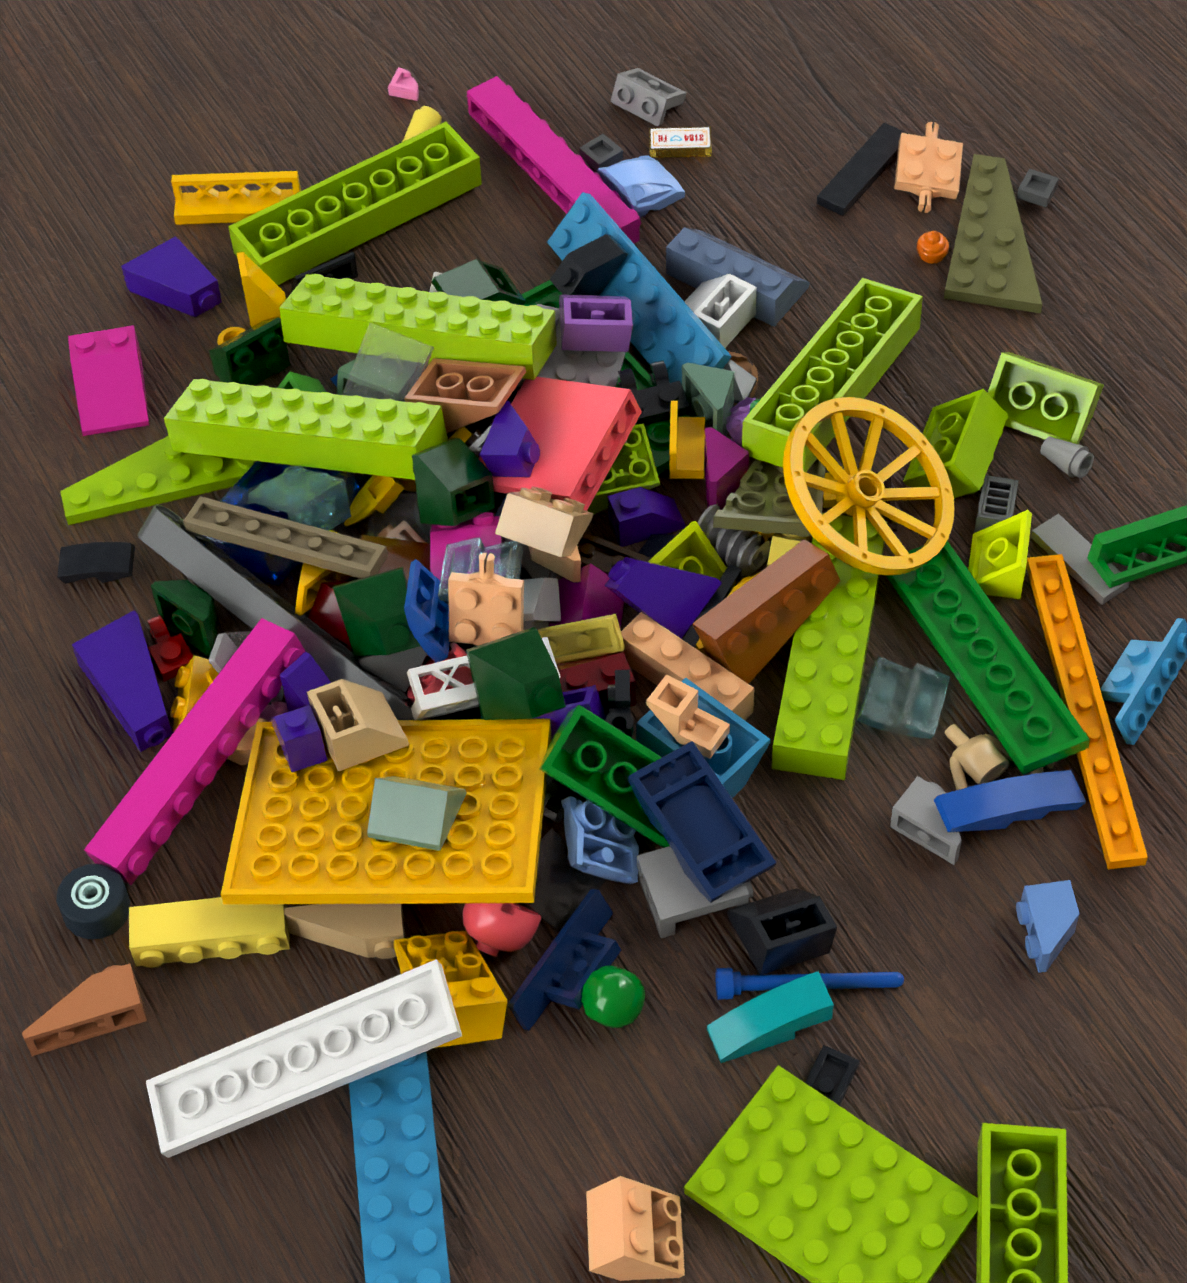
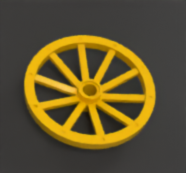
(863, 491)

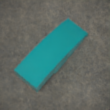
(771, 1017)

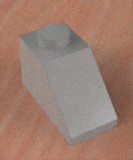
(919, 820)

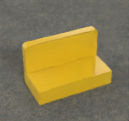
(686, 445)

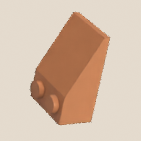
(465, 389)

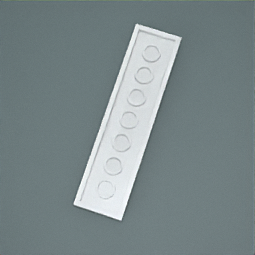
(303, 1058)

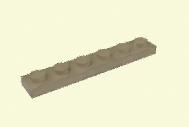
(285, 538)

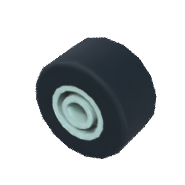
(93, 901)

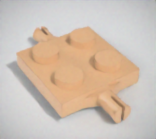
(928, 166)
(484, 605)

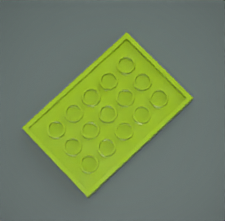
(830, 1191)

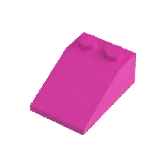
(108, 380)
(441, 535)

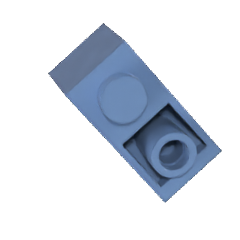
(1050, 920)

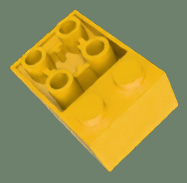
(472, 986)

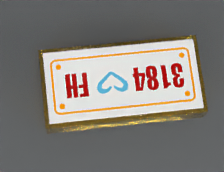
(680, 142)

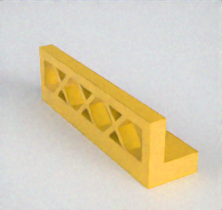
(232, 205)

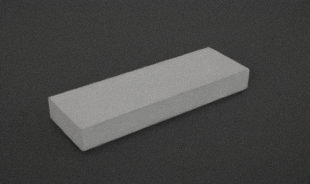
(1059, 537)

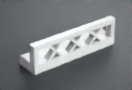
(450, 700)

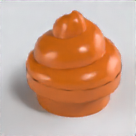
(932, 247)

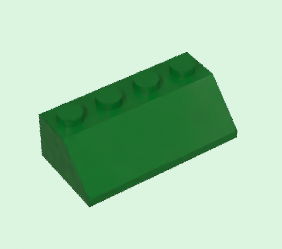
(596, 764)

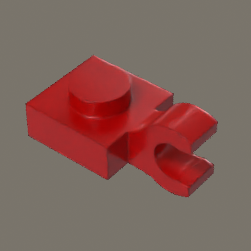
(168, 652)

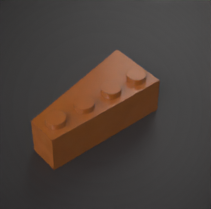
(767, 610)

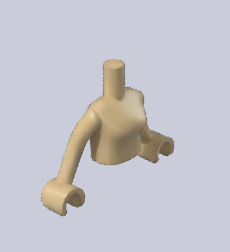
(979, 757)

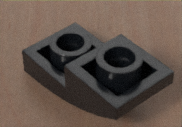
(98, 559)

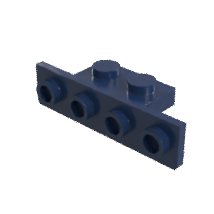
(567, 962)

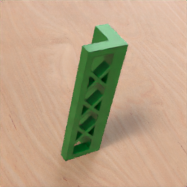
(1144, 536)

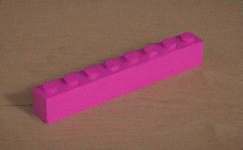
(543, 153)
(195, 752)

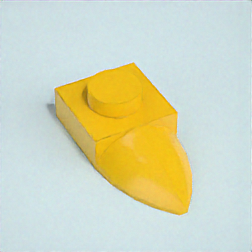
(375, 495)

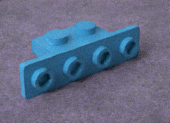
(1144, 677)

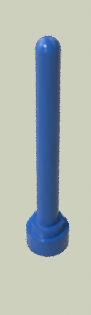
(732, 983)

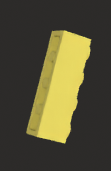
(204, 930)

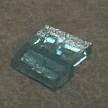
(464, 558)
(903, 699)

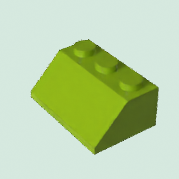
(1043, 398)
(964, 438)

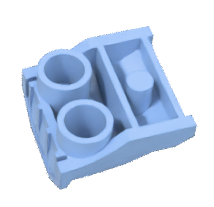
(642, 184)
(599, 842)

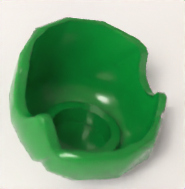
(613, 996)

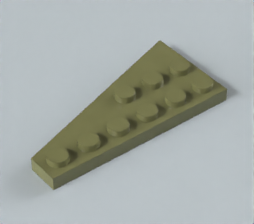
(990, 247)
(764, 503)

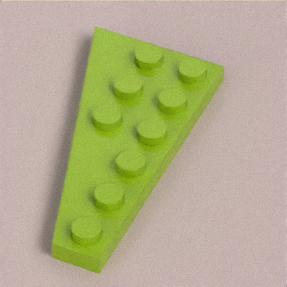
(149, 479)

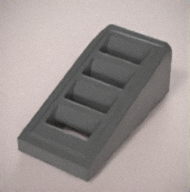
(988, 519)

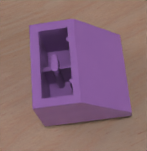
(595, 323)

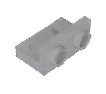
(645, 95)

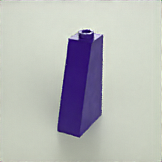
(124, 676)

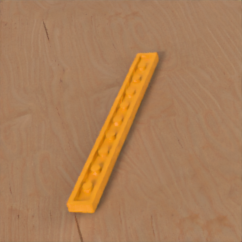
(1083, 698)

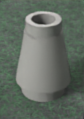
(1068, 456)

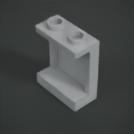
(674, 896)

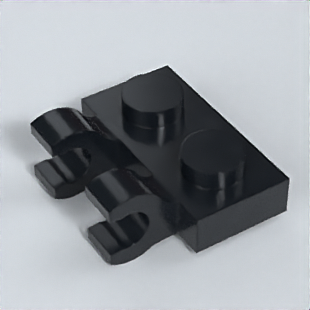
(655, 401)
(620, 703)

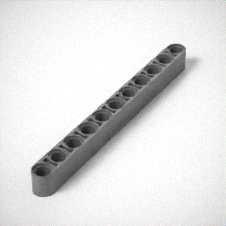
(253, 600)

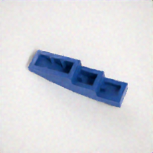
(1009, 800)

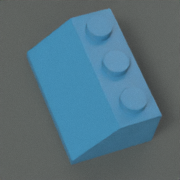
(735, 756)

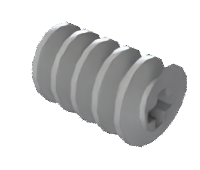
(733, 545)

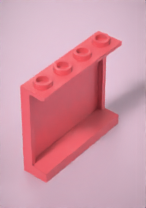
(577, 434)

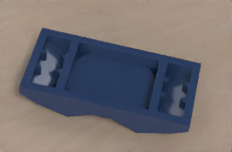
(700, 822)

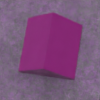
(723, 466)
(588, 597)

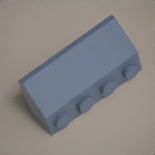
(701, 257)

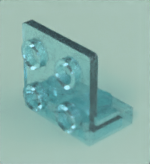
(306, 497)

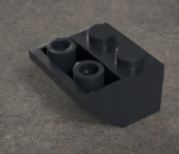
(784, 929)

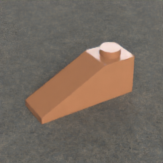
(94, 1008)

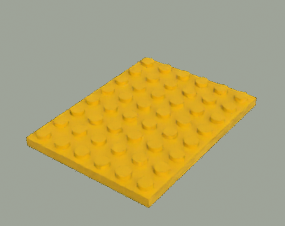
(308, 840)

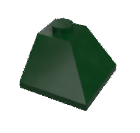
(188, 612)
(376, 613)
(515, 677)

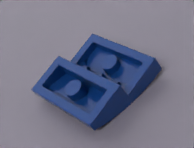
(427, 613)

